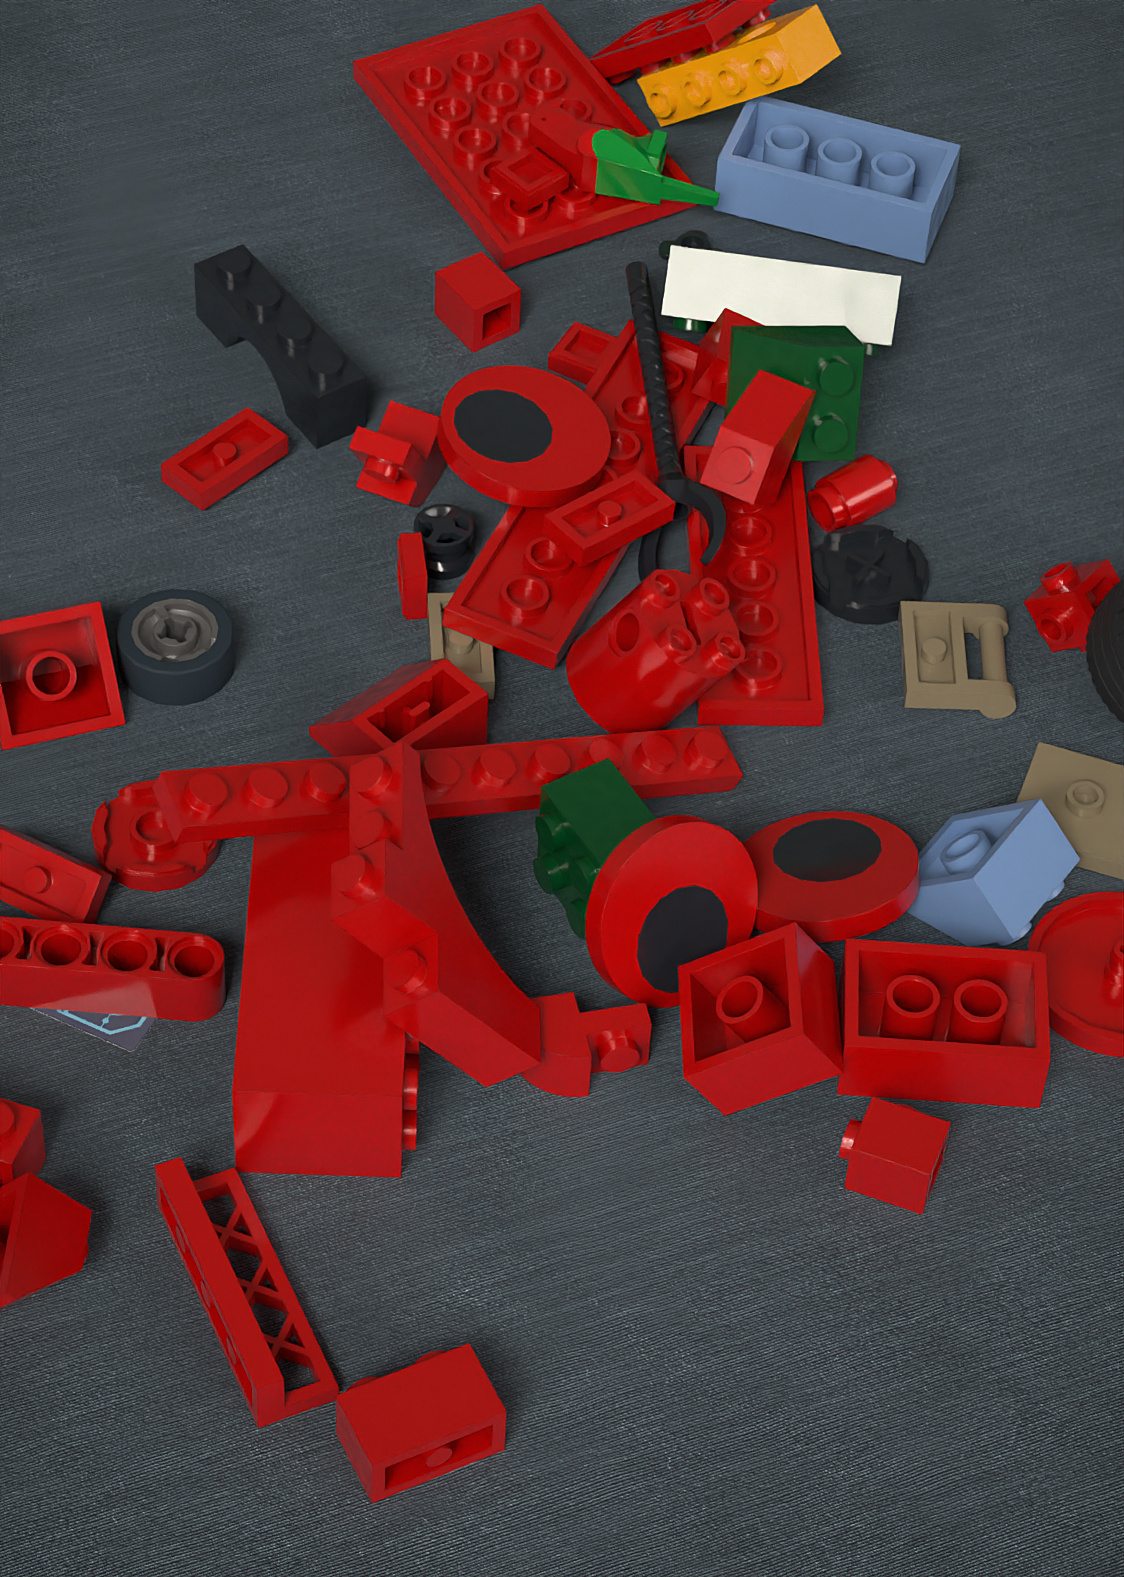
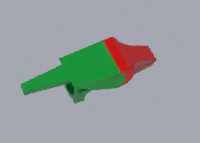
(610, 159)

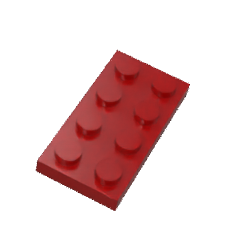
(677, 36)

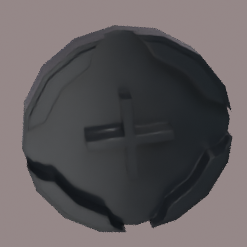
(866, 574)

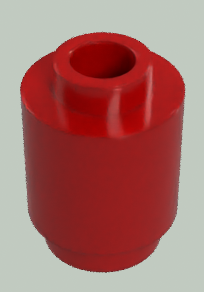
(853, 493)

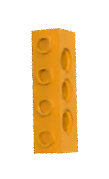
(755, 64)

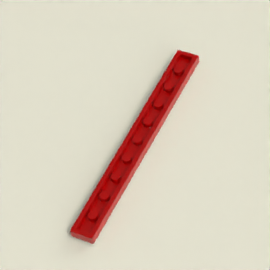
(455, 781)

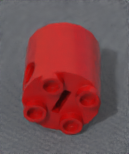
(655, 652)

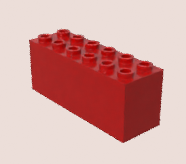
(316, 1062)

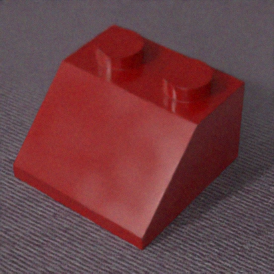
(56, 675)

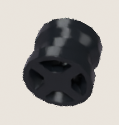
(445, 540)

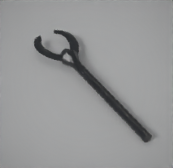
(670, 477)

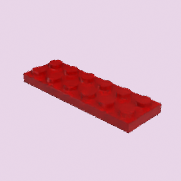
(771, 596)

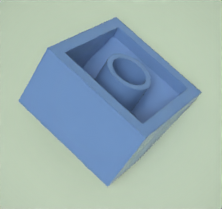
(992, 872)

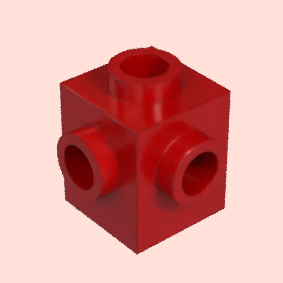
(1069, 600)

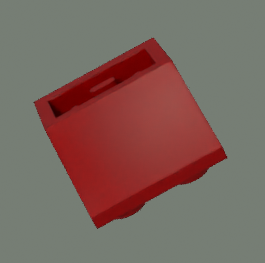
(418, 704)

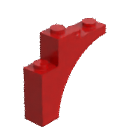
(403, 907)

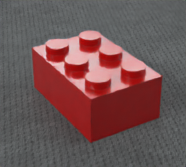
(943, 1023)

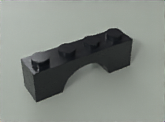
(314, 377)

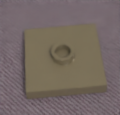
(1085, 802)

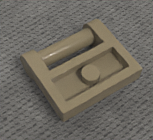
(936, 657)

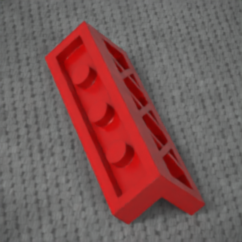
(230, 1299)

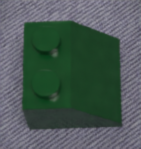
(816, 357)

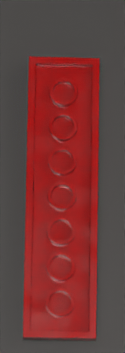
(523, 586)

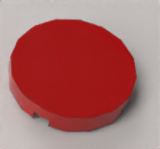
(137, 845)

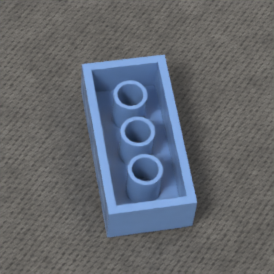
(837, 177)

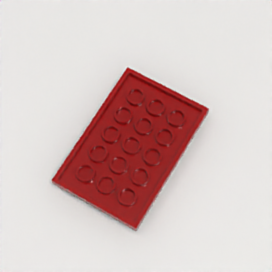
(468, 106)

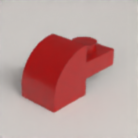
(586, 1043)

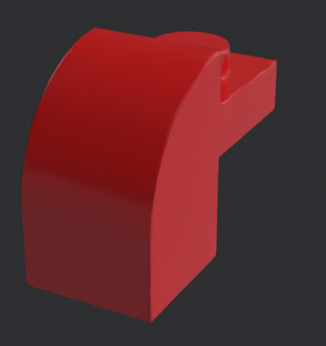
(402, 457)

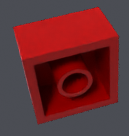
(759, 1019)

